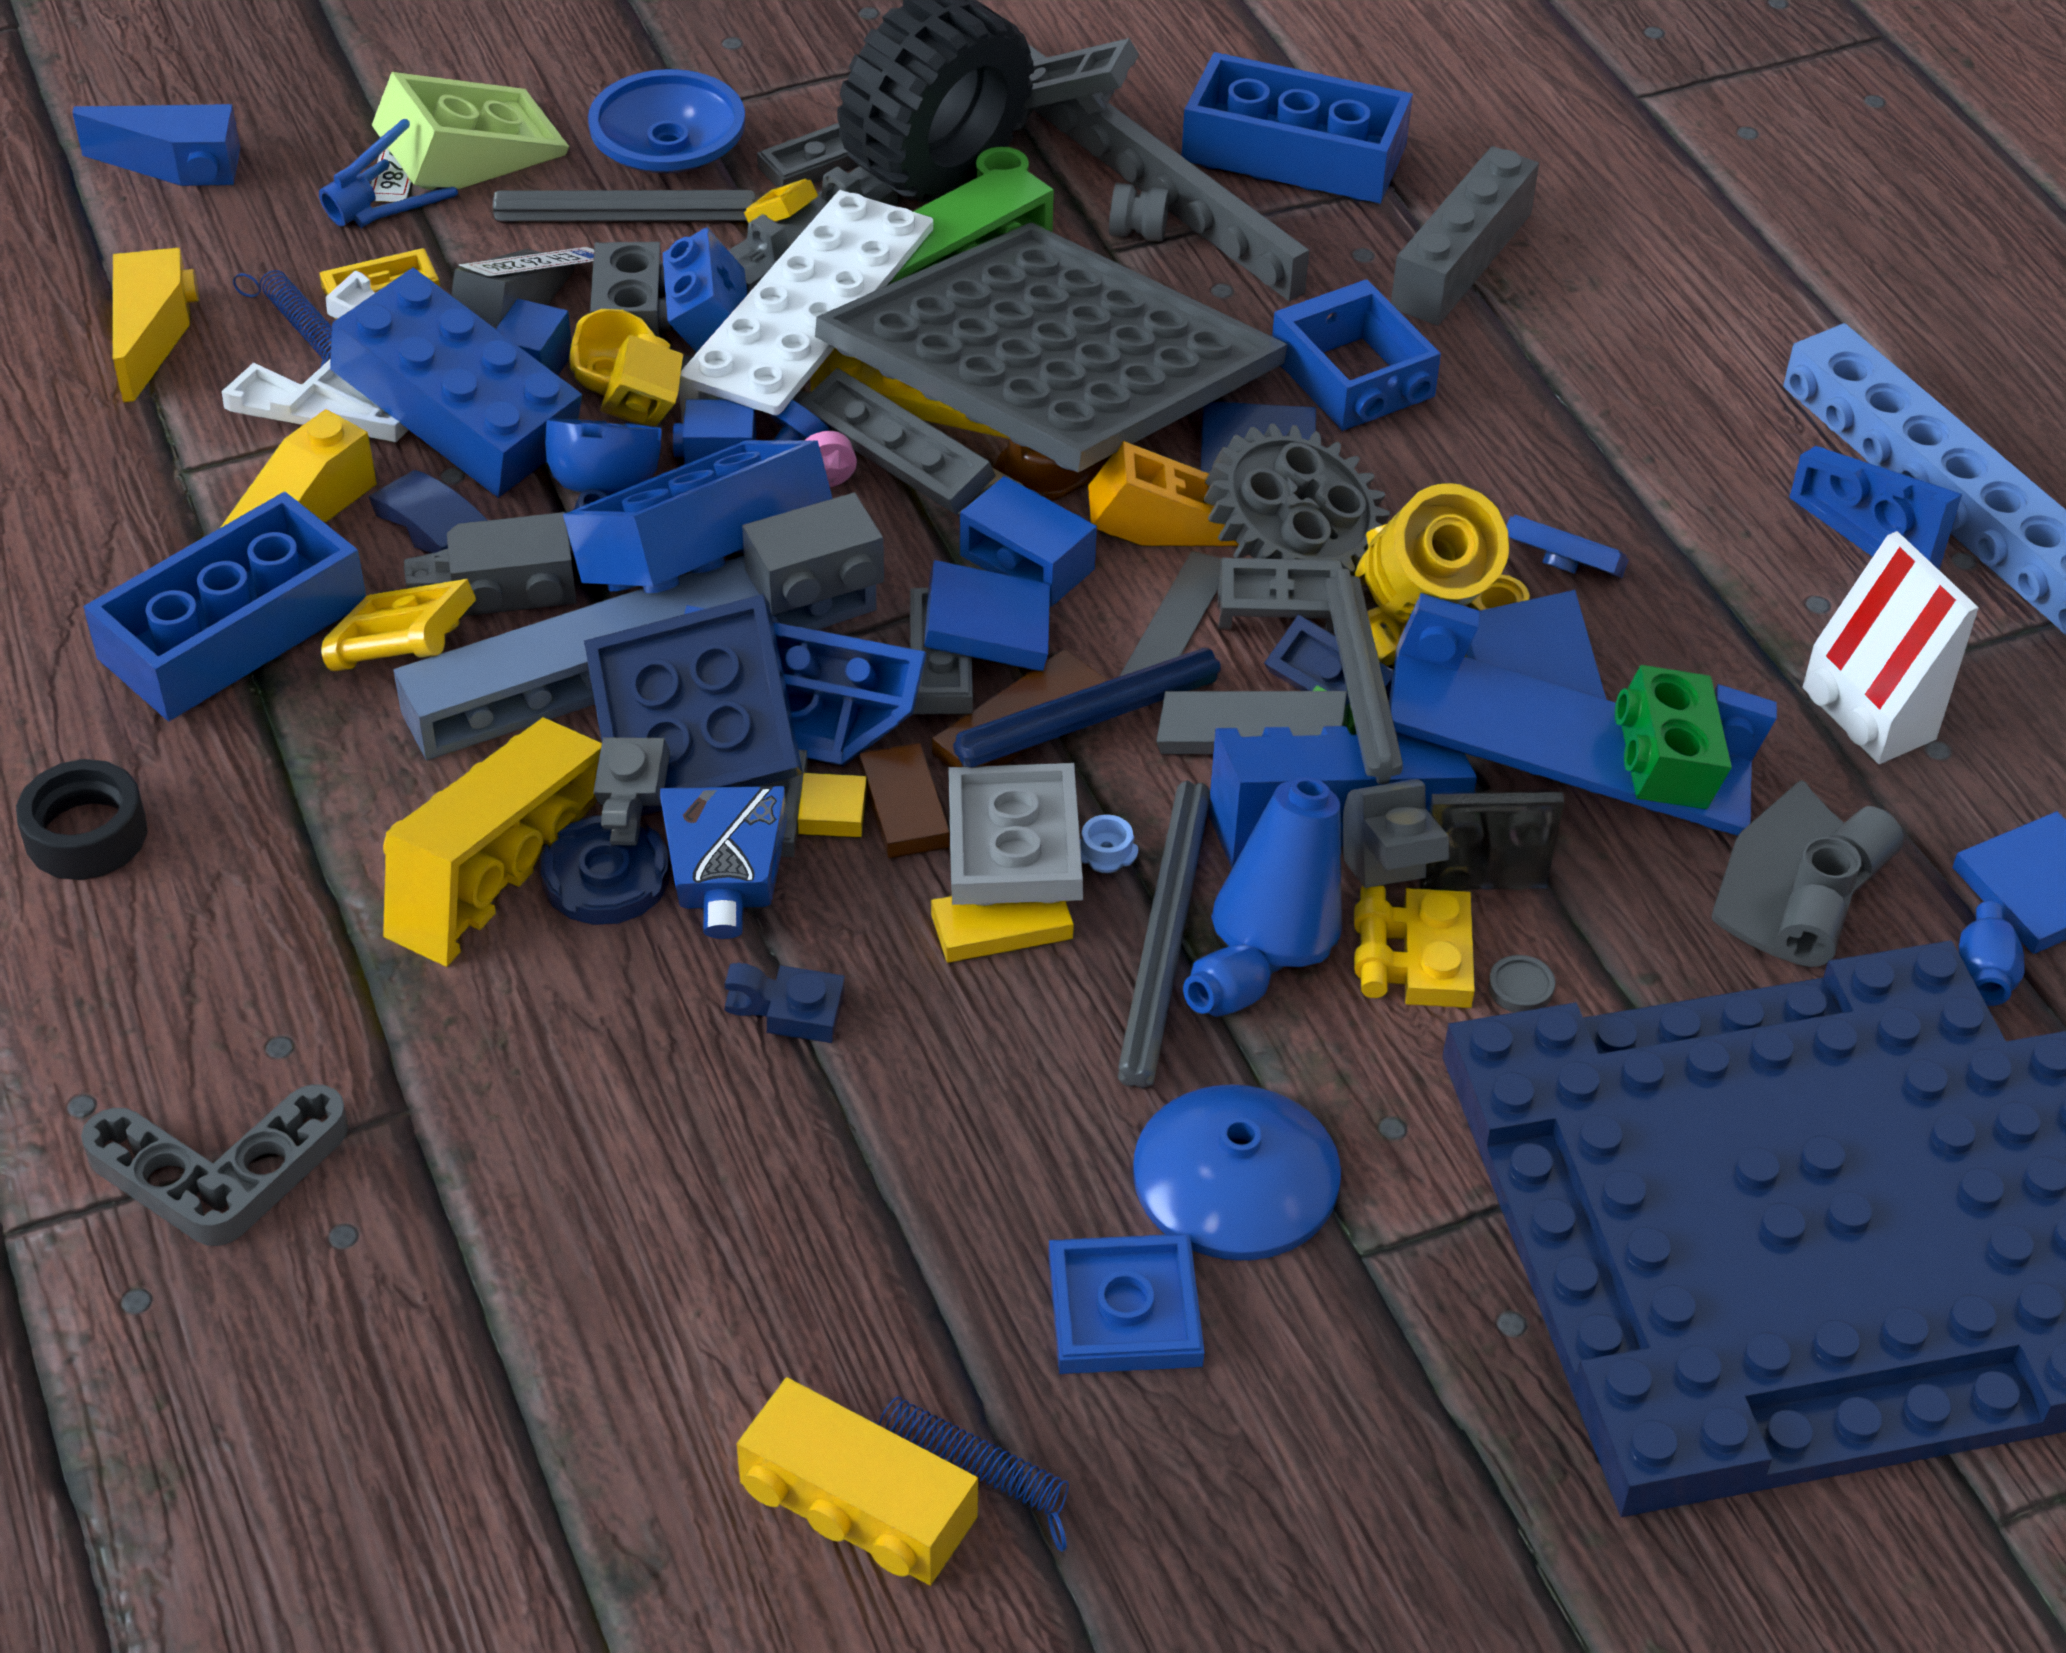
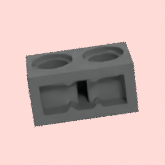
(632, 280)

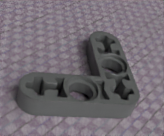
(227, 1178)

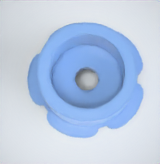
(1107, 843)

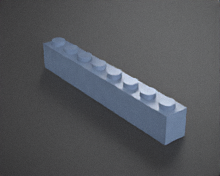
(545, 668)

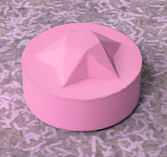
(837, 456)

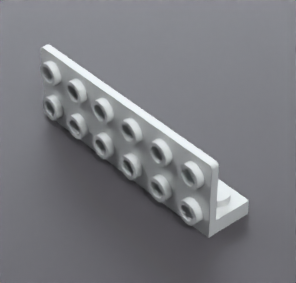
(769, 340)

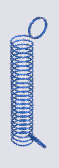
(313, 310)
(1054, 1515)

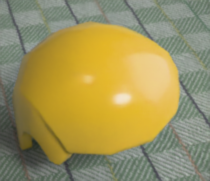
(598, 343)

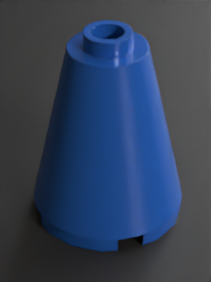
(1287, 879)

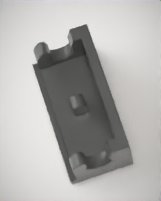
(1274, 589)

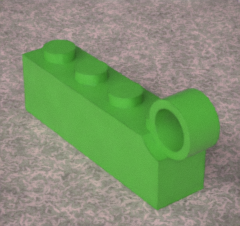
(983, 209)

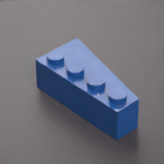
(1254, 766)

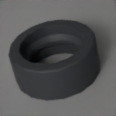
(86, 853)

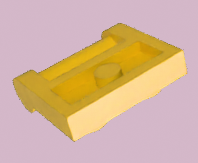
(398, 624)

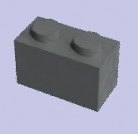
(813, 553)

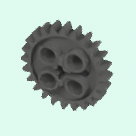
(1292, 498)

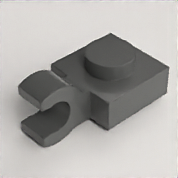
(627, 780)

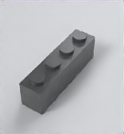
(1464, 235)

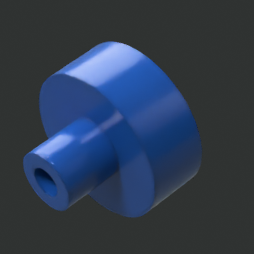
(797, 423)

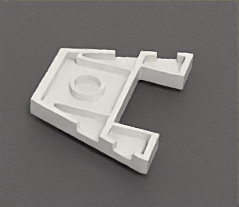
(278, 398)

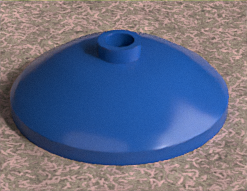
(666, 120)
(1234, 1196)

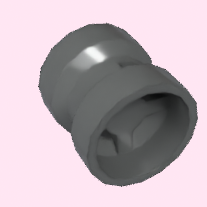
(1142, 212)

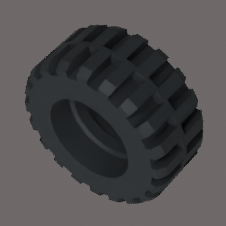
(934, 94)

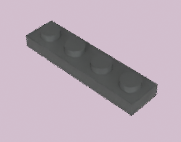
(900, 441)

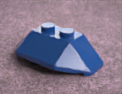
(844, 689)

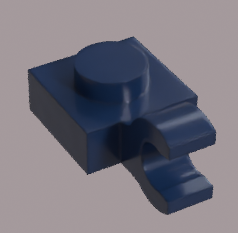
(795, 1004)

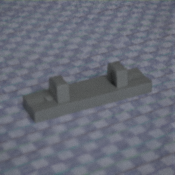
(1081, 74)
(770, 239)

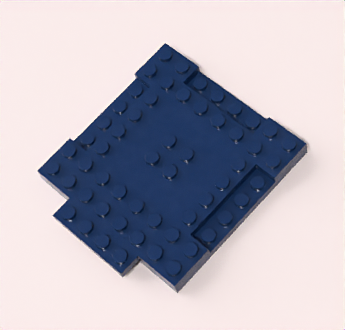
(1785, 1221)

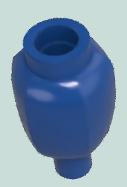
(1992, 954)
(1228, 980)

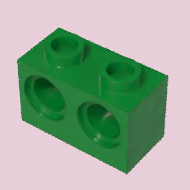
(1673, 737)

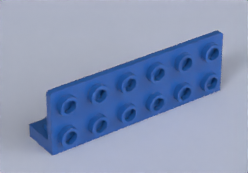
(1544, 725)

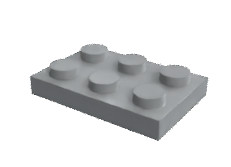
(1014, 834)

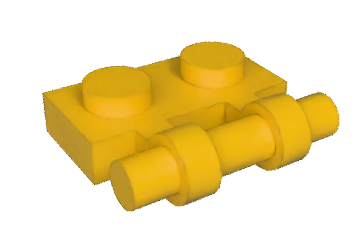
(1436, 946)

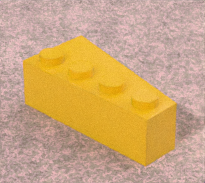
(483, 834)

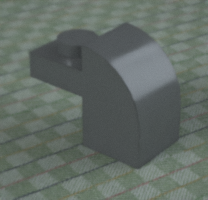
(1391, 833)

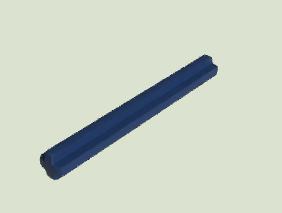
(1085, 707)

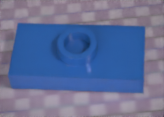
(1565, 549)

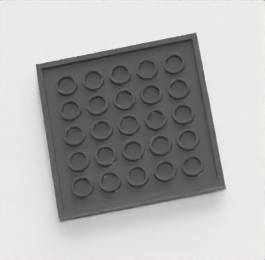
(1051, 344)

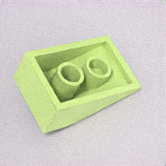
(464, 130)

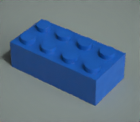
(1296, 127)
(451, 380)
(692, 513)
(225, 605)

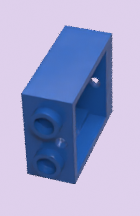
(1357, 314)

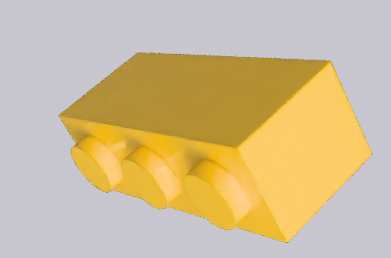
(857, 1481)

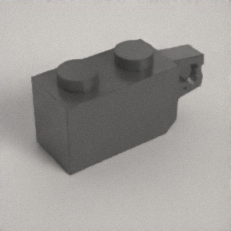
(506, 561)

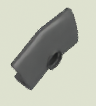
(1797, 875)

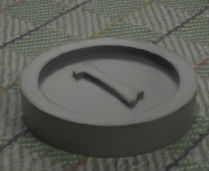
(1521, 983)

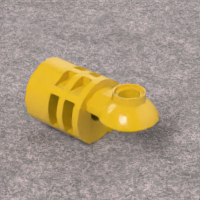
(1439, 545)

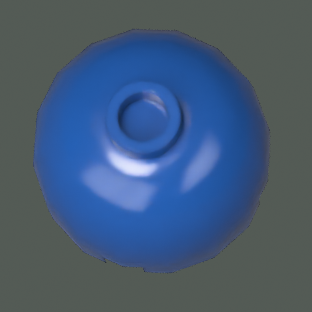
(601, 454)

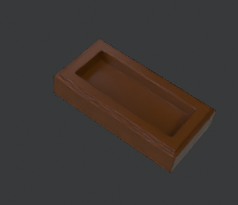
(904, 800)

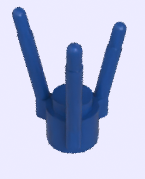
(351, 193)

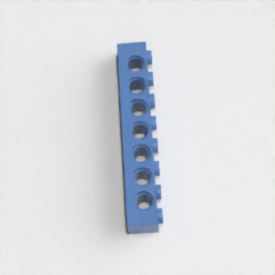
(1907, 431)

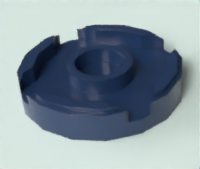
(601, 880)

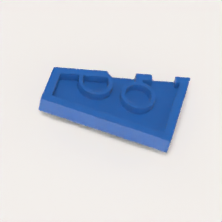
(1872, 502)

